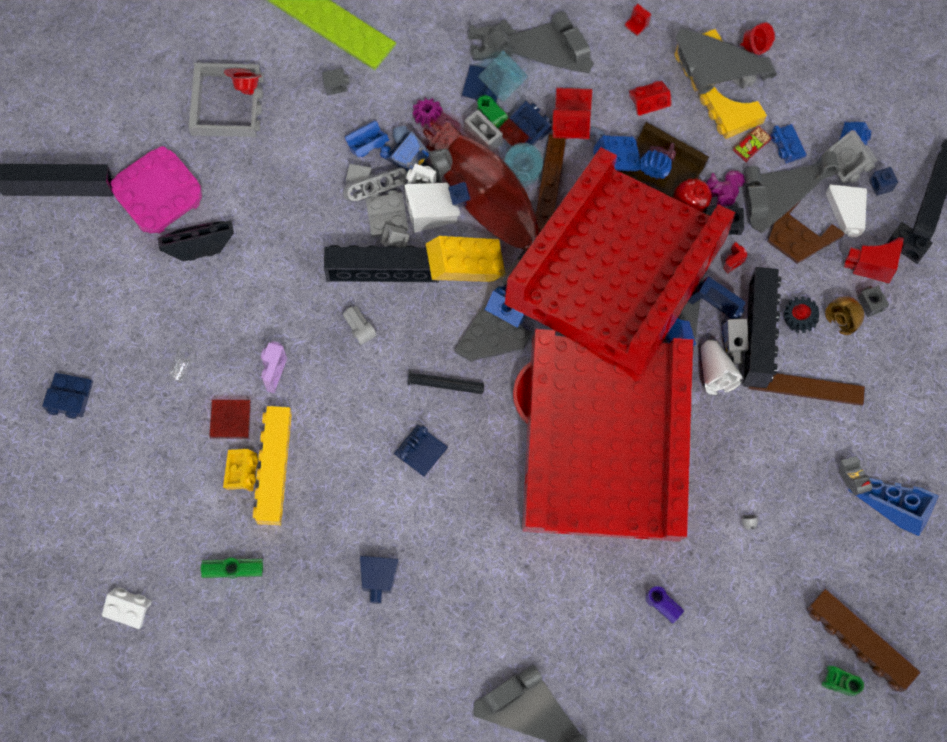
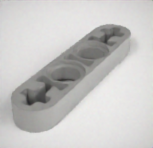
(375, 184)

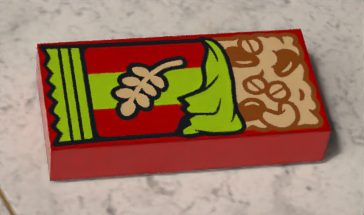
(752, 144)

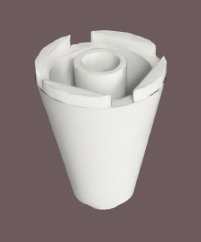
(718, 368)

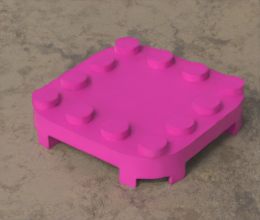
(156, 190)

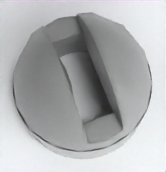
(749, 521)

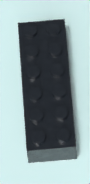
(376, 264)
(762, 329)

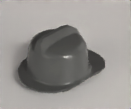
(440, 162)

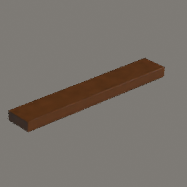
(550, 180)
(815, 389)

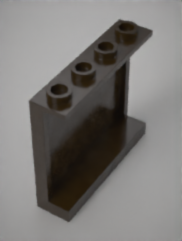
(686, 164)

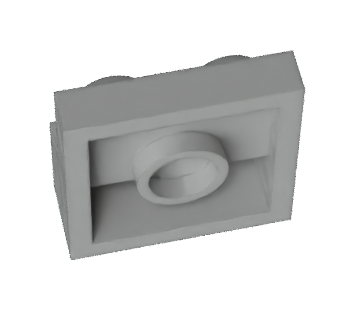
(852, 157)
(386, 211)

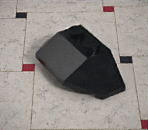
(197, 240)

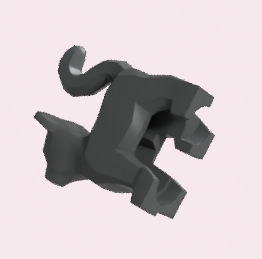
(487, 50)

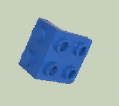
(624, 148)

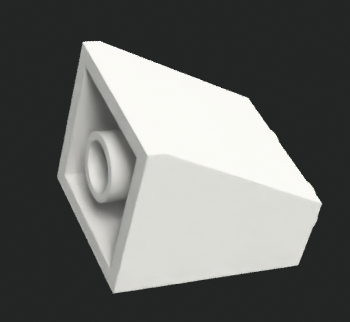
(430, 206)

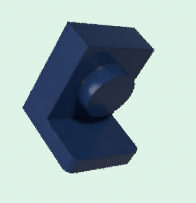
(459, 194)

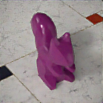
(727, 190)

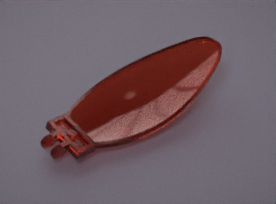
(494, 189)

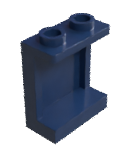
(720, 298)

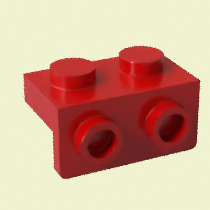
(651, 97)

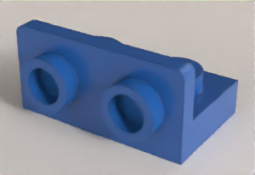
(788, 143)

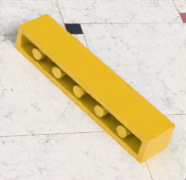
(273, 466)

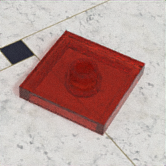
(230, 419)

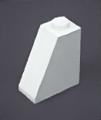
(849, 208)

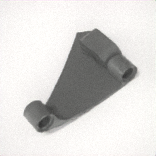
(716, 61)
(775, 193)
(529, 708)

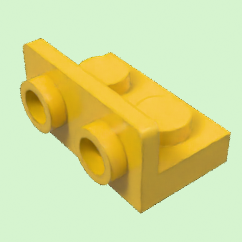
(240, 469)

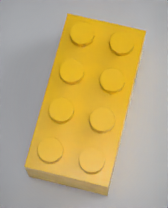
(465, 259)

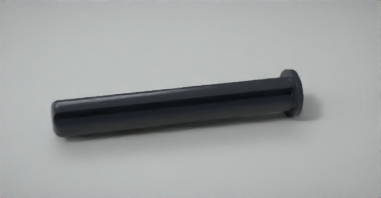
(445, 383)

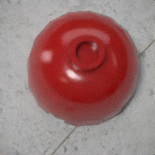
(694, 193)

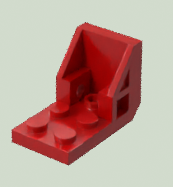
(572, 113)

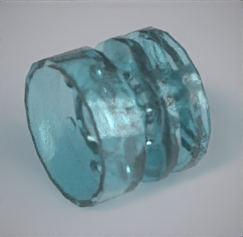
(532, 156)

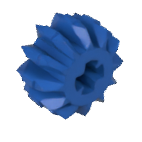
(656, 164)

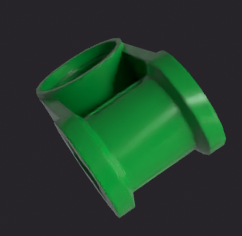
(492, 112)
(841, 681)

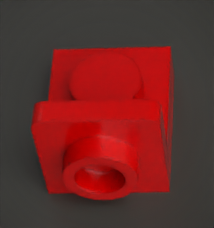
(639, 20)
(736, 259)

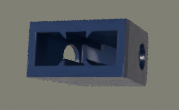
(378, 576)

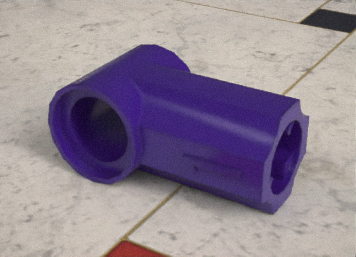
(665, 606)

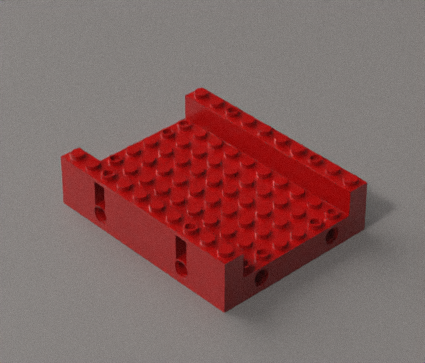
(616, 264)
(607, 442)

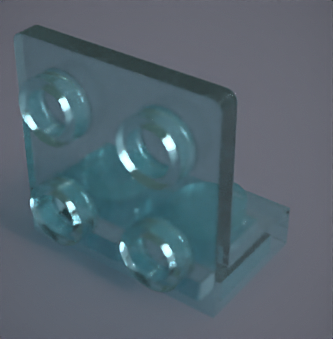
(503, 76)

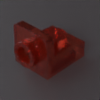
(513, 133)

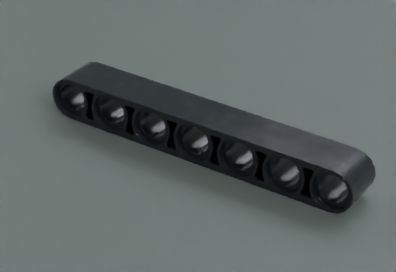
(933, 197)

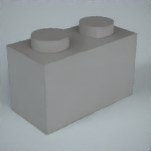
(482, 130)

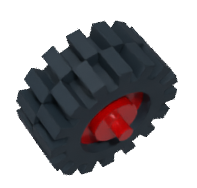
(801, 314)

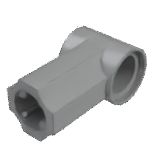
(360, 328)

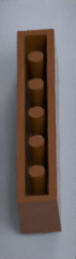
(863, 641)

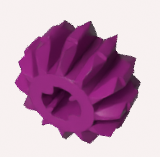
(427, 105)

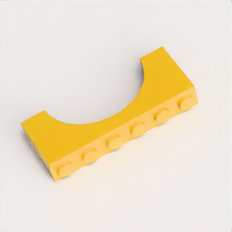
(729, 115)

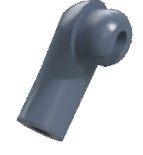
(597, 133)

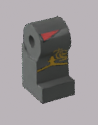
(854, 476)

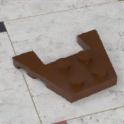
(799, 241)

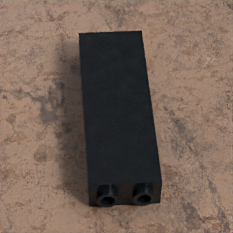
(56, 180)

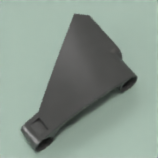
(550, 43)

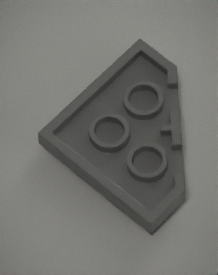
(491, 337)

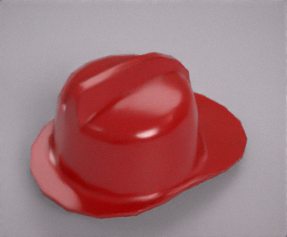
(759, 39)
(243, 80)

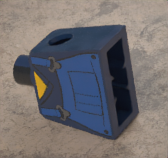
(408, 152)

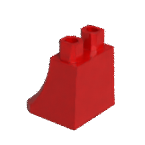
(876, 261)

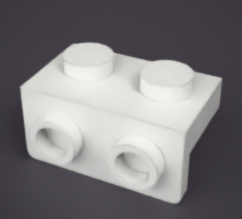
(421, 175)
(126, 607)

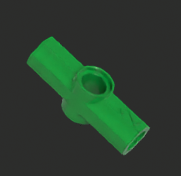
(219, 568)

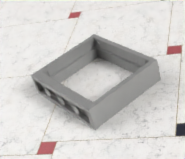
(213, 69)

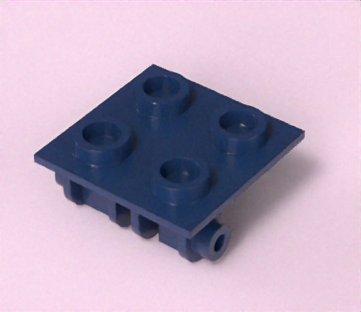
(474, 87)
(420, 450)

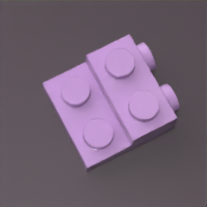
(274, 360)

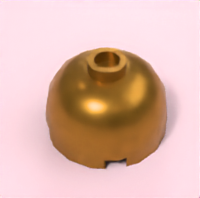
(845, 311)

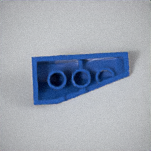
(901, 505)

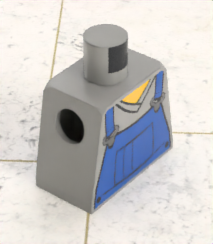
(735, 331)

